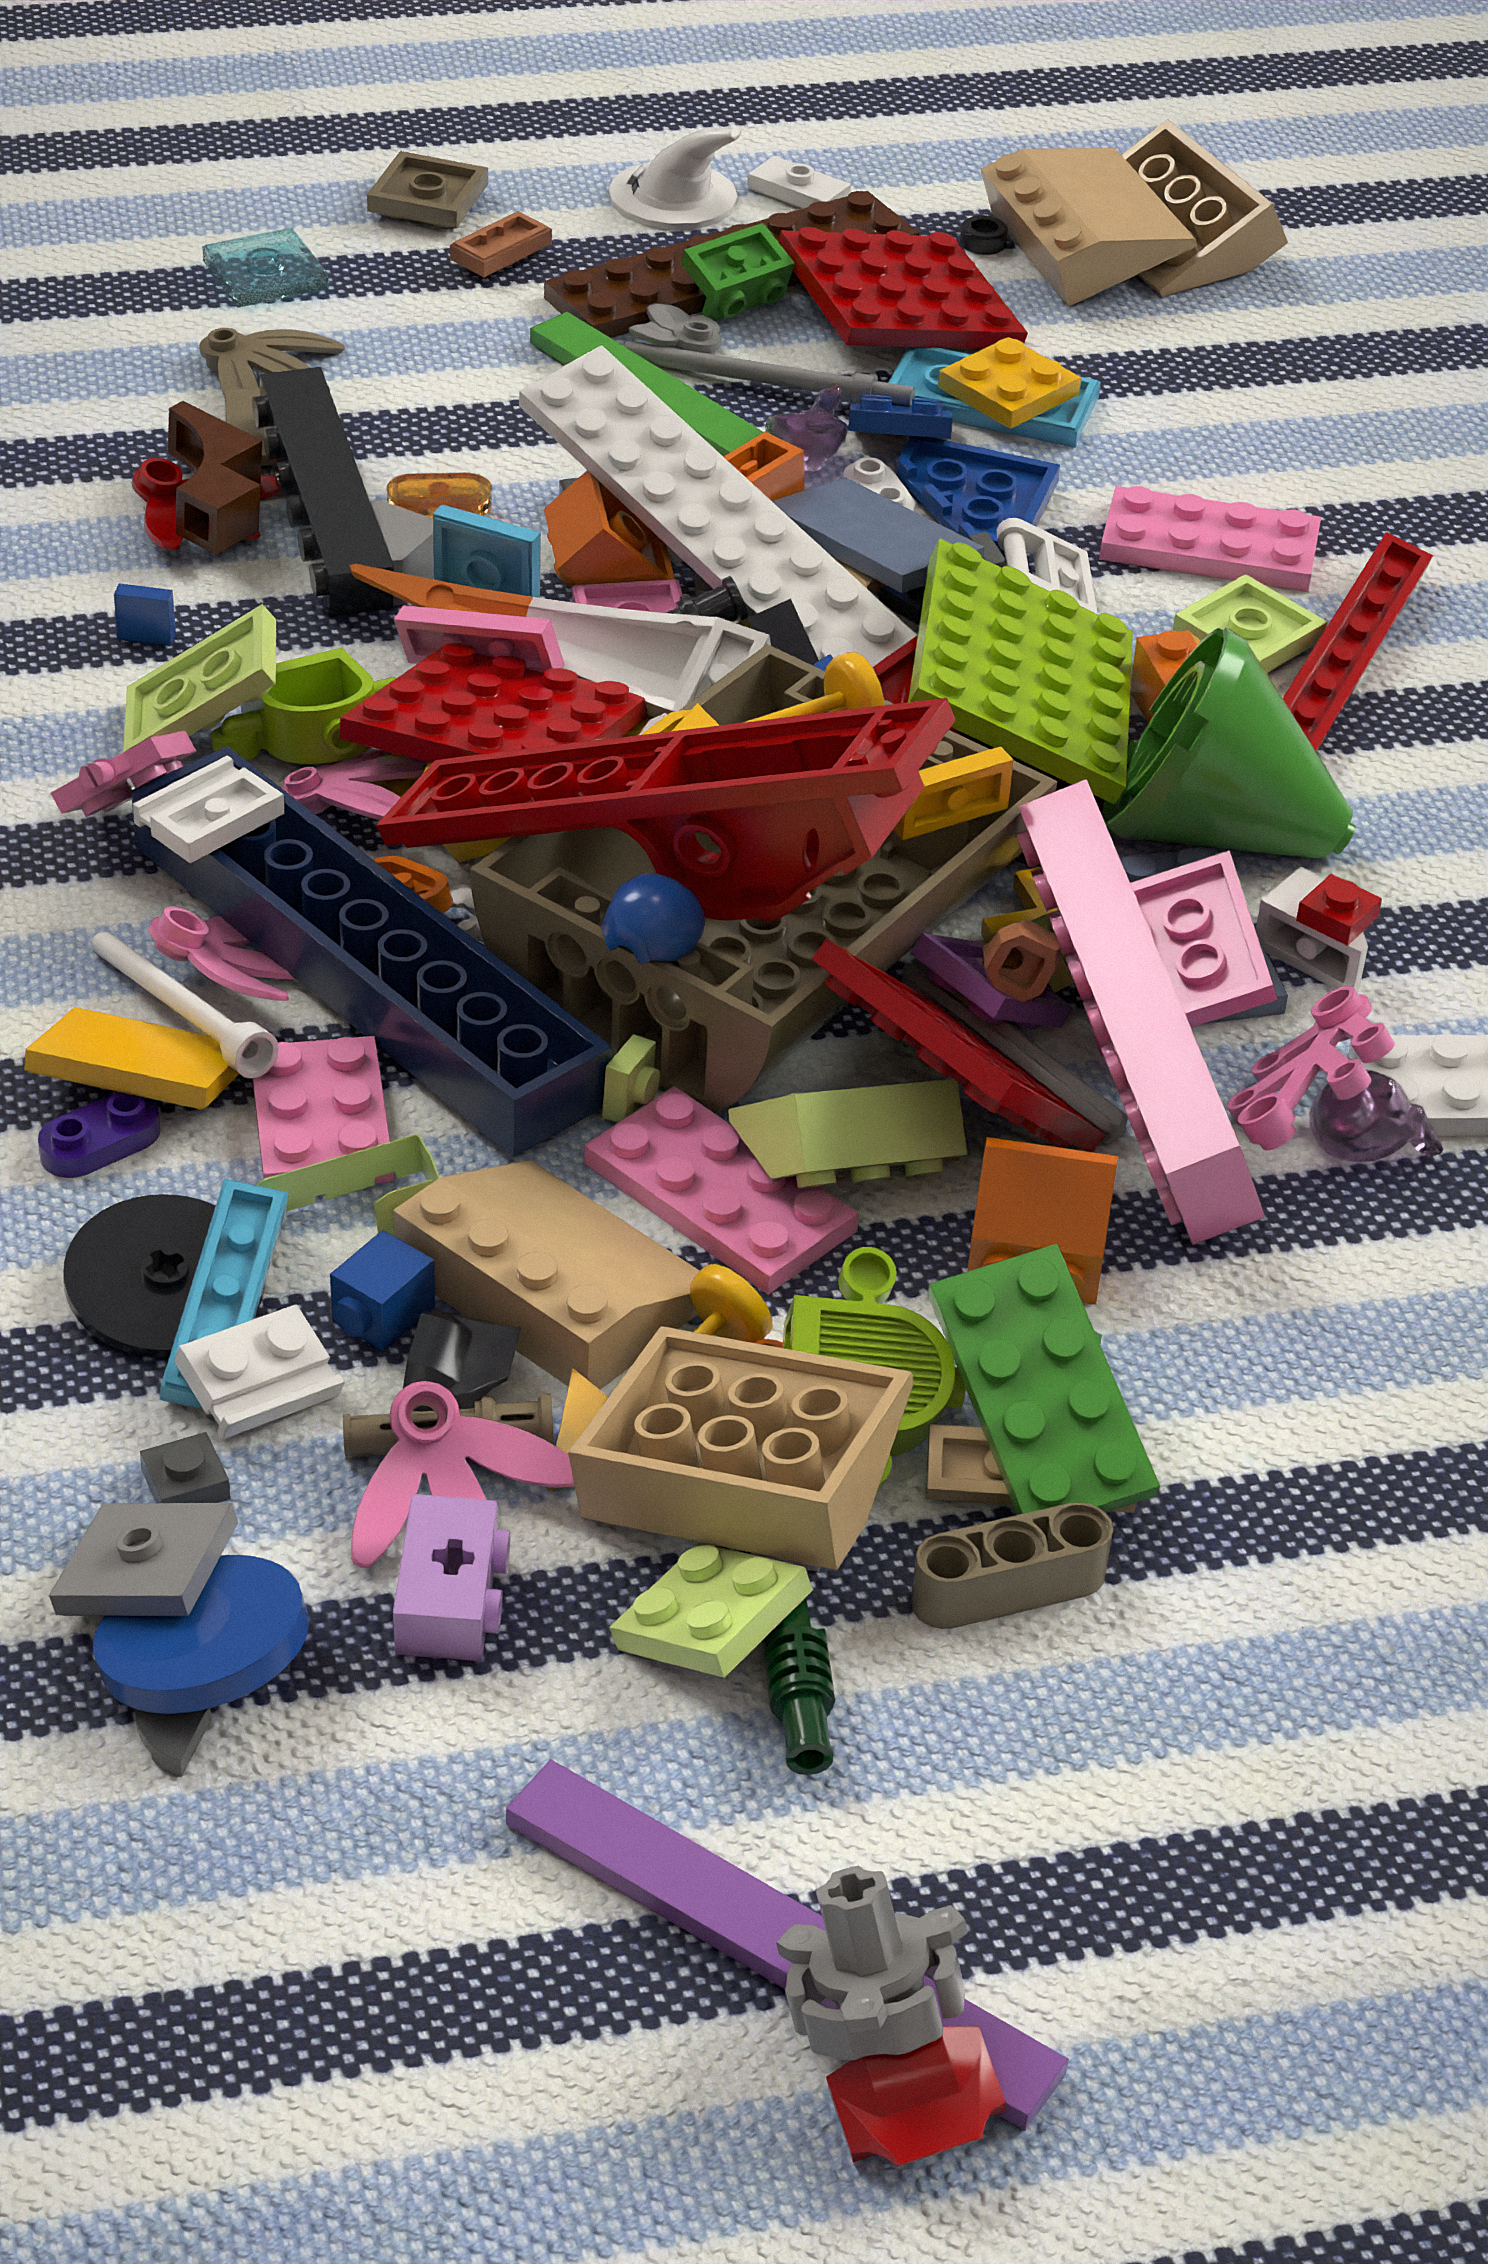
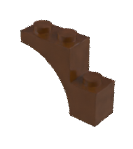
(223, 495)

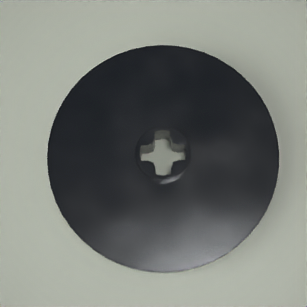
(113, 1266)

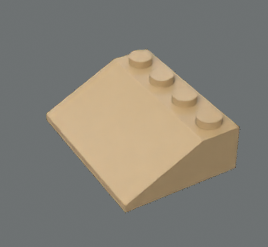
(1224, 213)
(1082, 217)
(549, 1260)
(741, 1446)

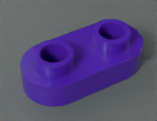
(98, 1134)

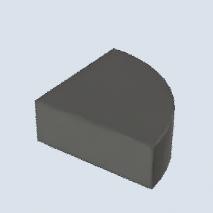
(172, 1737)

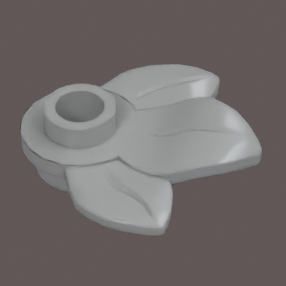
(675, 328)

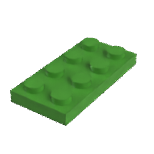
(1042, 1385)

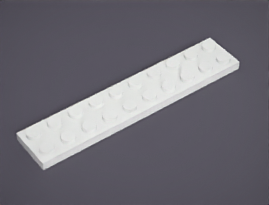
(705, 505)

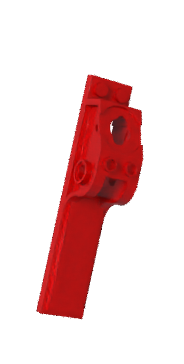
(776, 796)

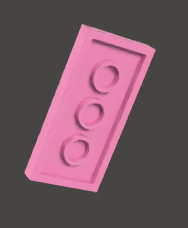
(1210, 537)
(715, 1191)

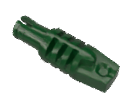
(801, 1689)

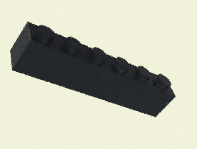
(322, 489)

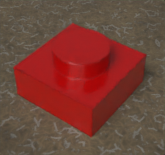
(1339, 909)

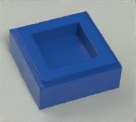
(144, 614)

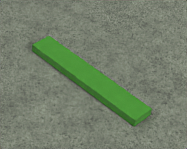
(570, 338)

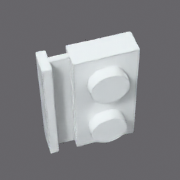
(208, 809)
(258, 1371)

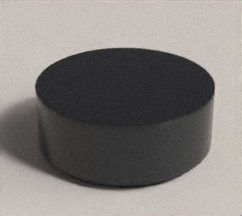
(984, 235)

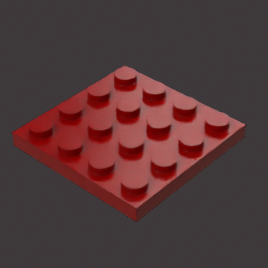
(900, 289)
(485, 705)
(955, 1050)

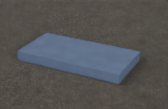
(869, 531)

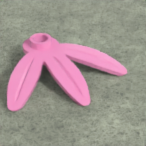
(346, 783)
(214, 952)
(441, 1457)

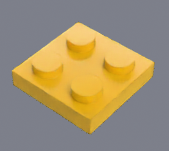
(1009, 382)

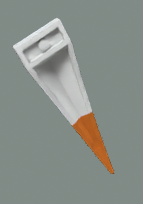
(653, 653)

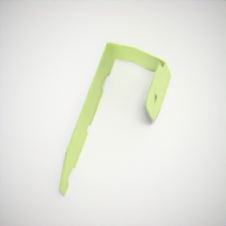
(358, 1172)

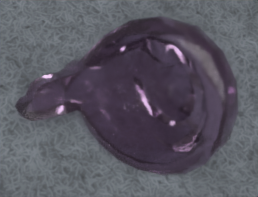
(813, 430)
(1371, 1122)

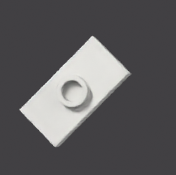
(795, 183)

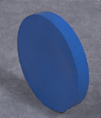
(230, 1644)

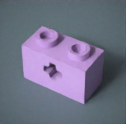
(447, 1578)

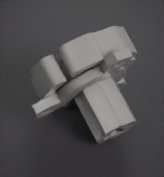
(867, 1965)

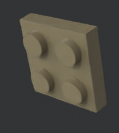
(427, 190)

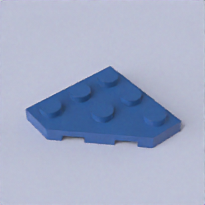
(975, 486)

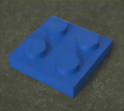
(878, 415)

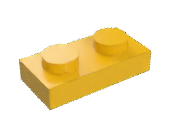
(959, 792)

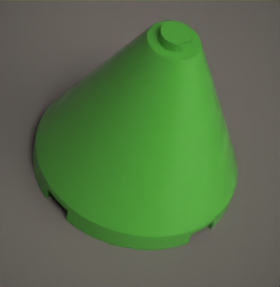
(1228, 765)

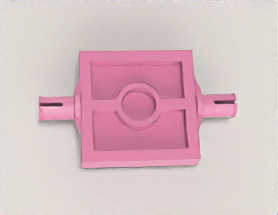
(109, 781)

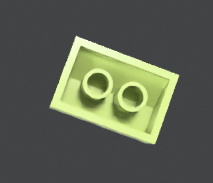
(855, 1131)

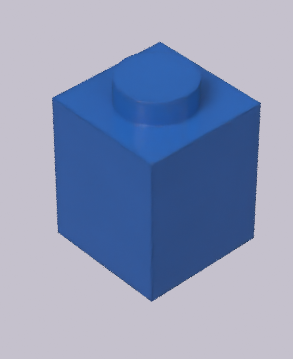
(382, 1290)

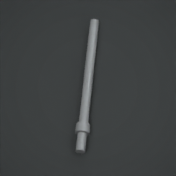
(771, 373)

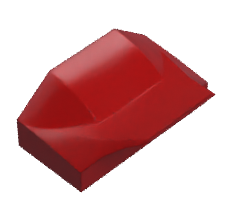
(917, 2099)

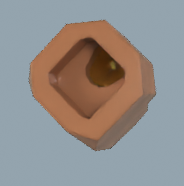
(1021, 959)

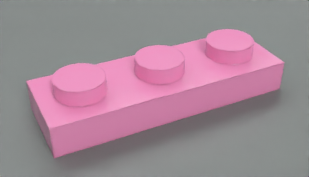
(494, 635)

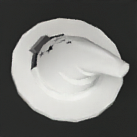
(678, 184)

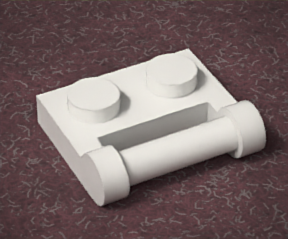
(1055, 561)

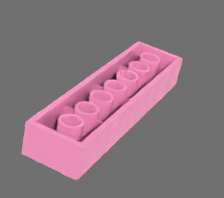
(1136, 1008)

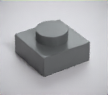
(185, 1471)

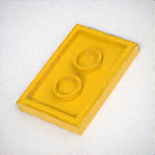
(131, 1058)

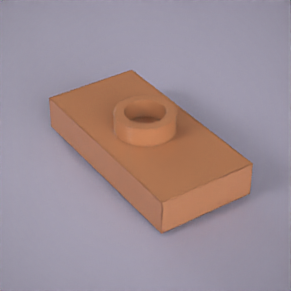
(500, 244)

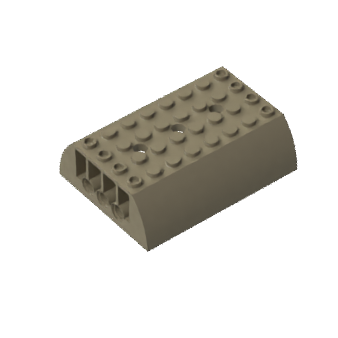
(744, 990)

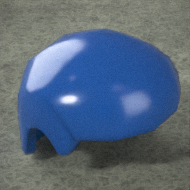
(654, 919)

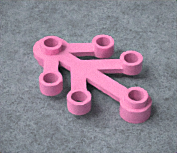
(1338, 1017)

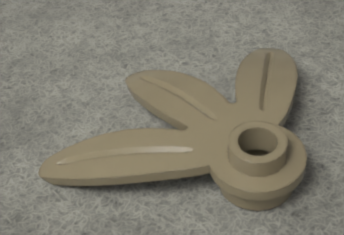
(234, 353)

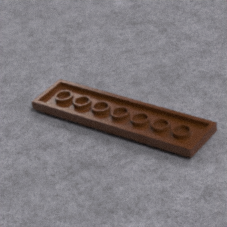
(620, 290)

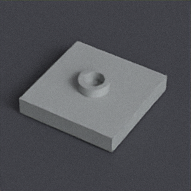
(144, 1559)

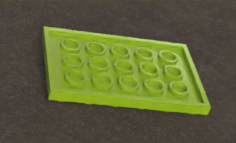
(1025, 668)

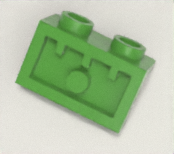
(739, 271)

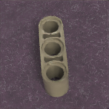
(1011, 1565)

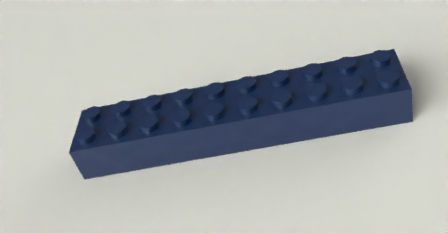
(396, 970)

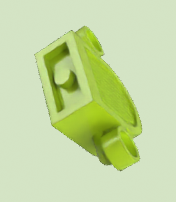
(302, 711)
(881, 1336)

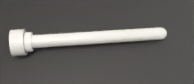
(243, 1045)

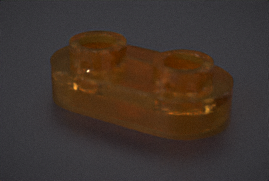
(427, 491)

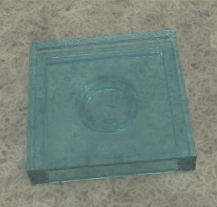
(265, 267)

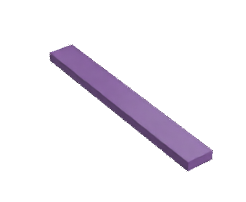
(731, 1908)

